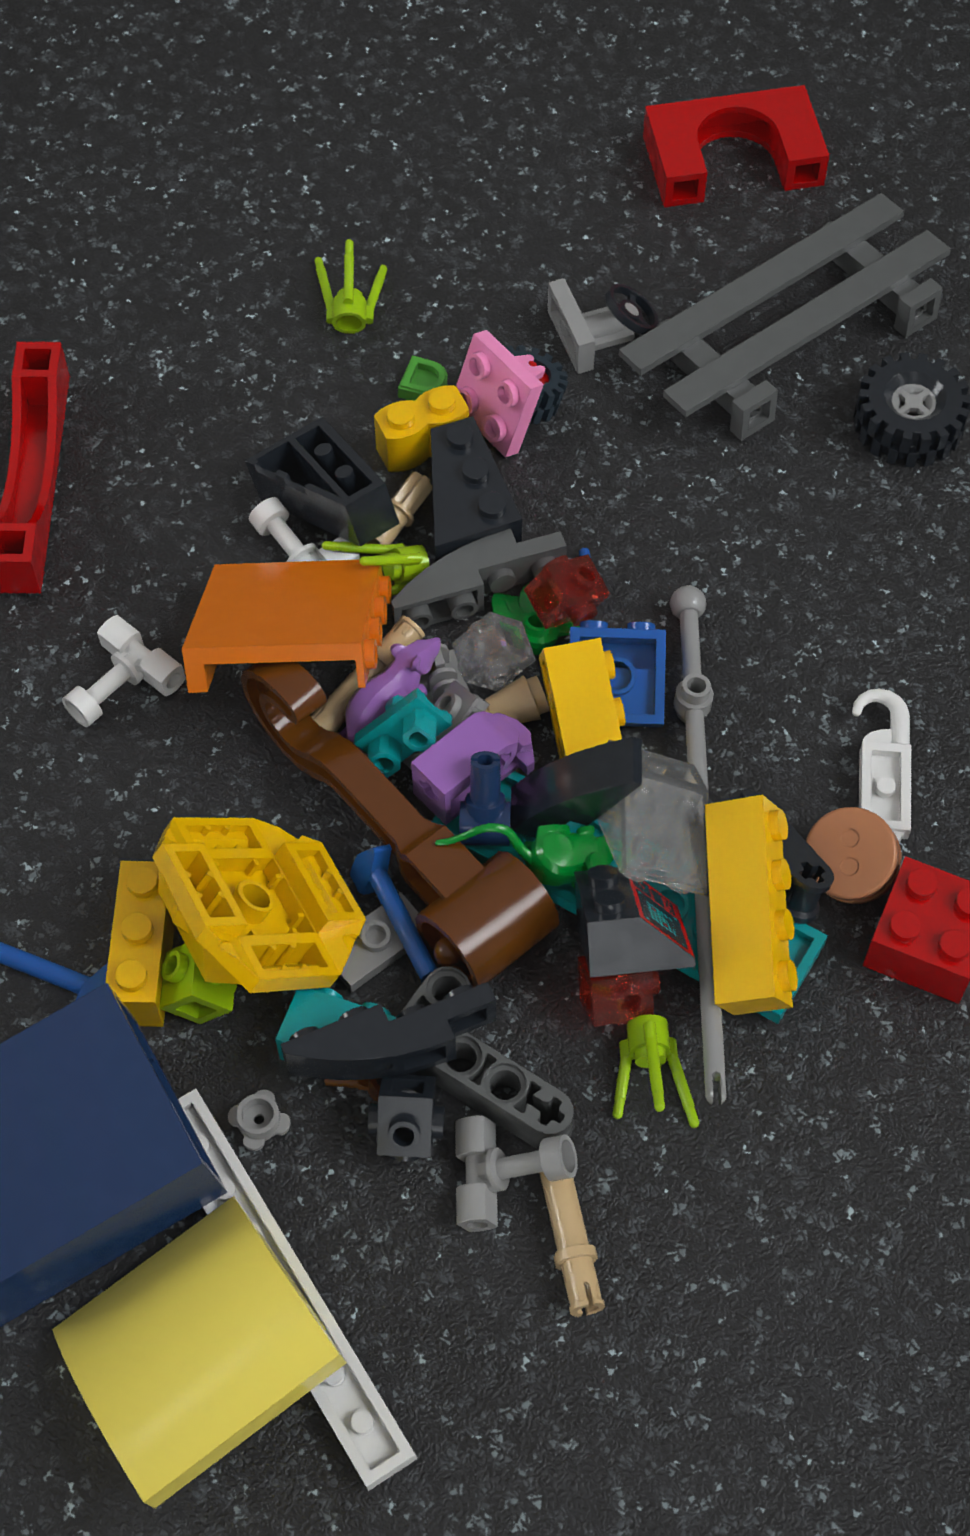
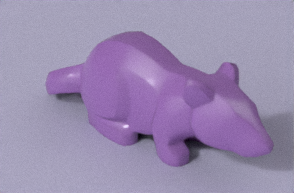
(397, 678)

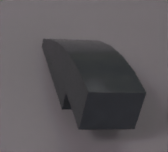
(577, 786)

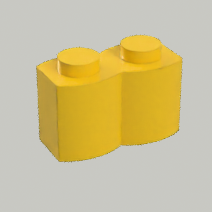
(406, 426)

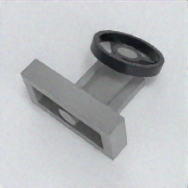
(599, 328)

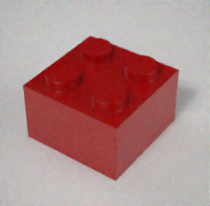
(925, 931)

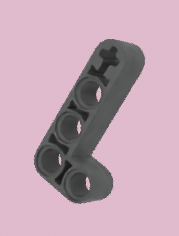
(492, 1071)

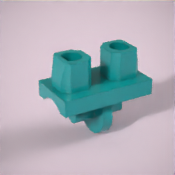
(404, 728)

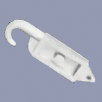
(887, 763)

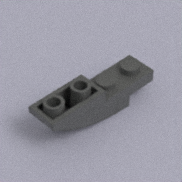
(459, 580)

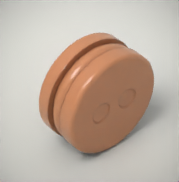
(858, 851)

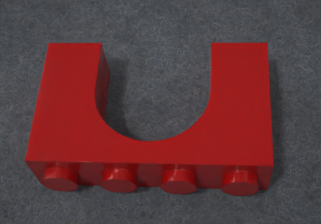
(774, 118)

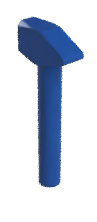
(370, 876)
(50, 971)

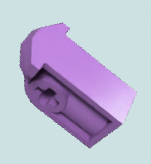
(444, 769)

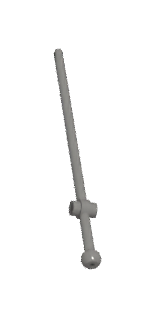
(692, 704)

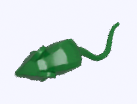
(553, 853)

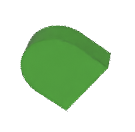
(420, 377)

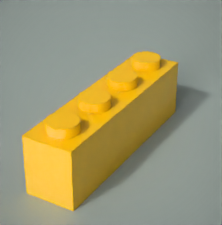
(749, 905)

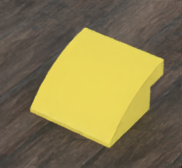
(195, 1352)

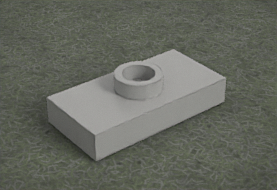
(374, 948)

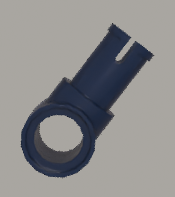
(485, 801)

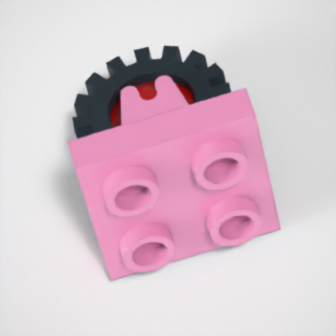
(509, 390)

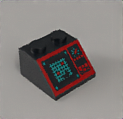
(627, 925)

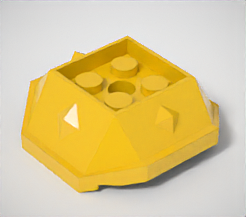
(256, 903)

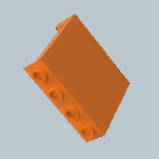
(287, 616)

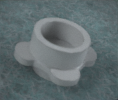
(255, 1105)

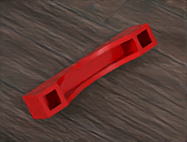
(26, 506)

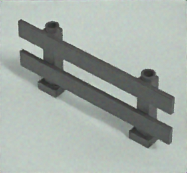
(840, 241)

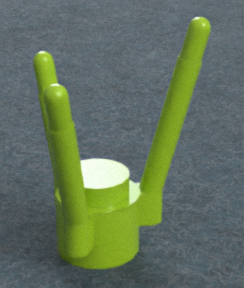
(349, 309)
(398, 561)
(650, 1046)

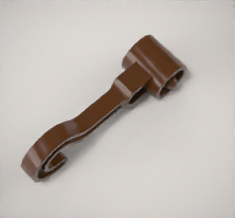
(475, 912)

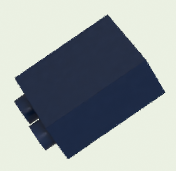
(88, 1149)

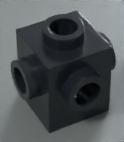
(406, 1117)

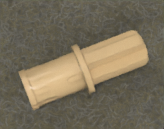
(406, 503)

